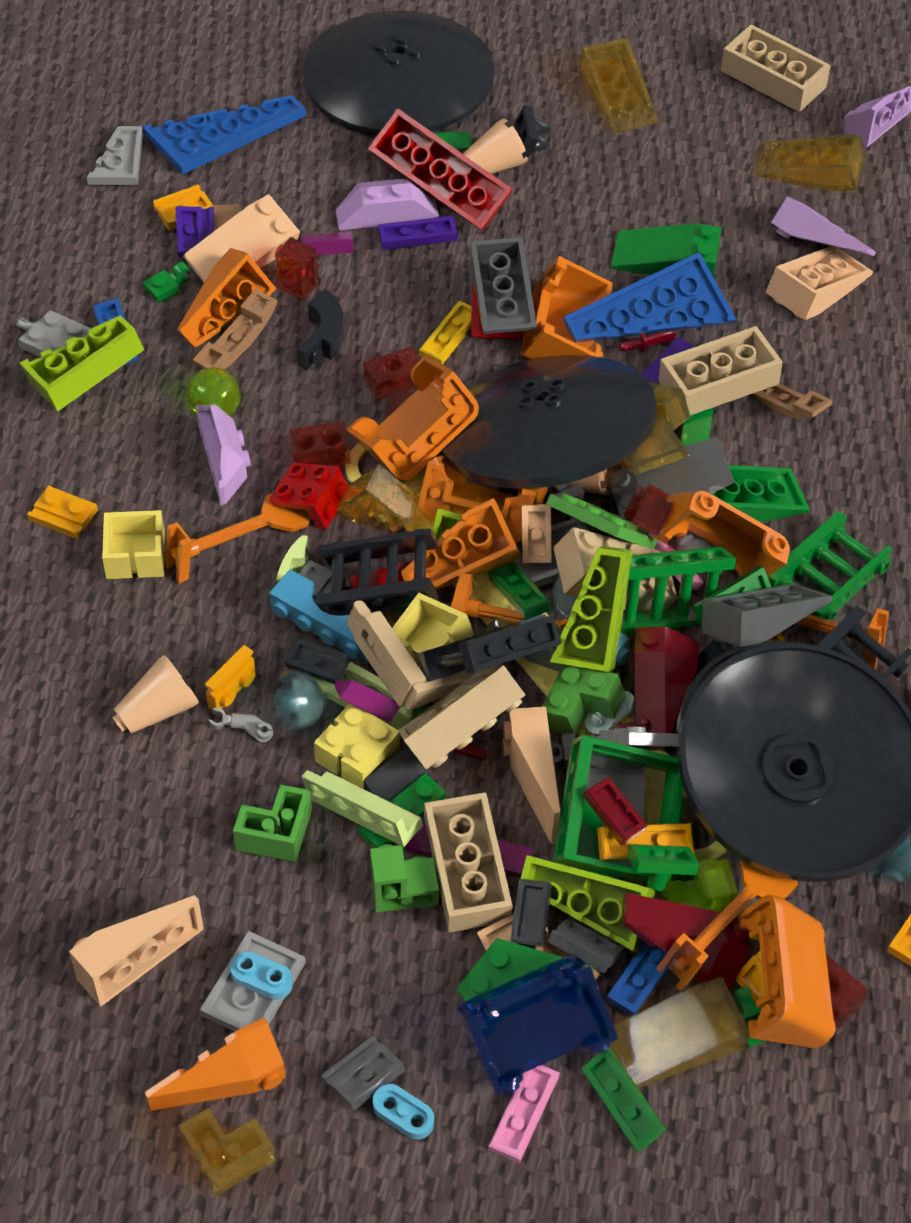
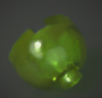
(213, 387)

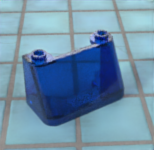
(536, 1021)

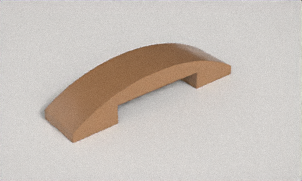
(241, 333)
(791, 403)

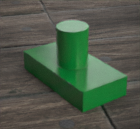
(662, 861)

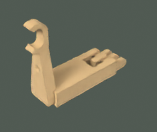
(394, 662)

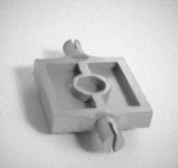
(49, 332)

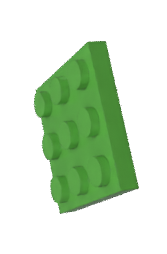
(602, 519)

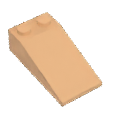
(254, 230)
(816, 281)
(531, 760)
(126, 951)

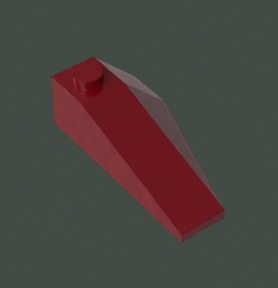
(663, 672)
(663, 922)

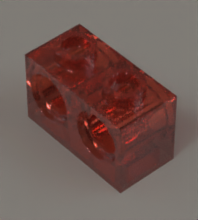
(321, 444)

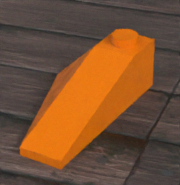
(222, 295)
(239, 1068)

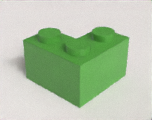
(581, 692)
(276, 831)
(402, 883)

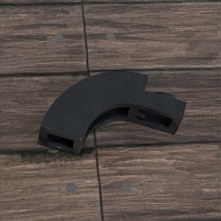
(328, 339)

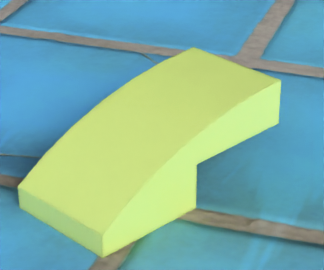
(295, 558)

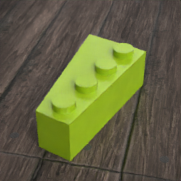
(83, 362)
(596, 617)
(588, 897)

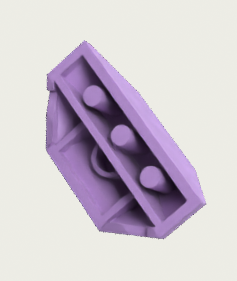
(384, 203)
(223, 450)

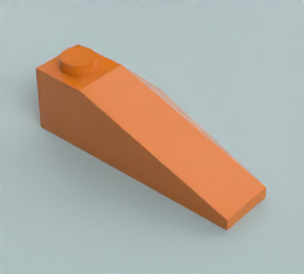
(470, 547)

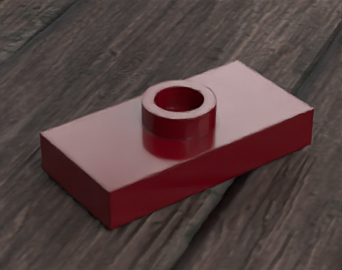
(614, 810)

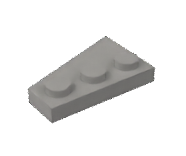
(121, 159)
(638, 737)

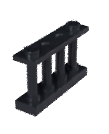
(380, 597)
(851, 627)
(490, 648)

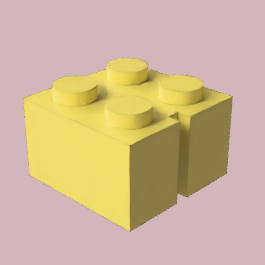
(133, 544)
(430, 625)
(361, 741)

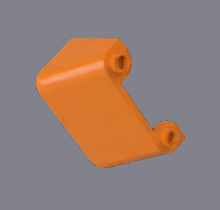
(557, 294)
(420, 424)
(450, 491)
(725, 526)
(794, 974)

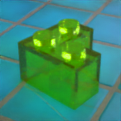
(710, 889)

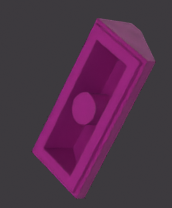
(330, 243)
(367, 699)

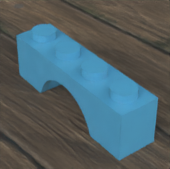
(295, 600)

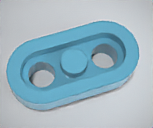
(259, 975)
(406, 1110)

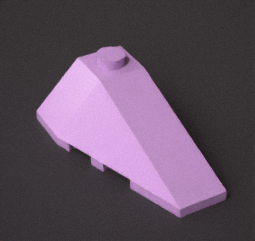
(878, 115)
(806, 224)

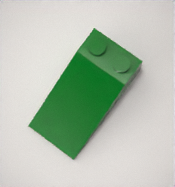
(660, 247)
(764, 492)

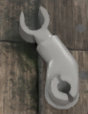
(250, 723)

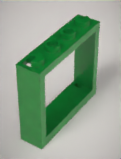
(573, 801)

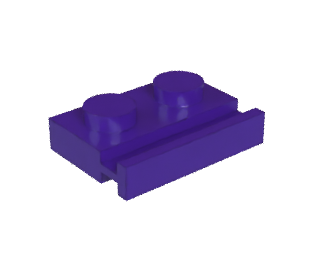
(192, 226)

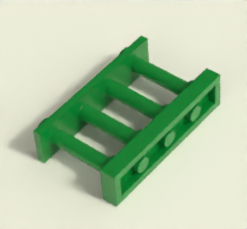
(817, 547)
(662, 566)

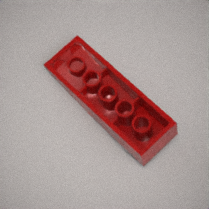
(439, 170)

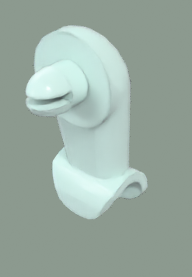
(598, 722)

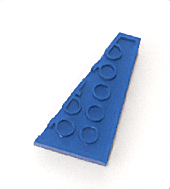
(219, 132)
(665, 301)

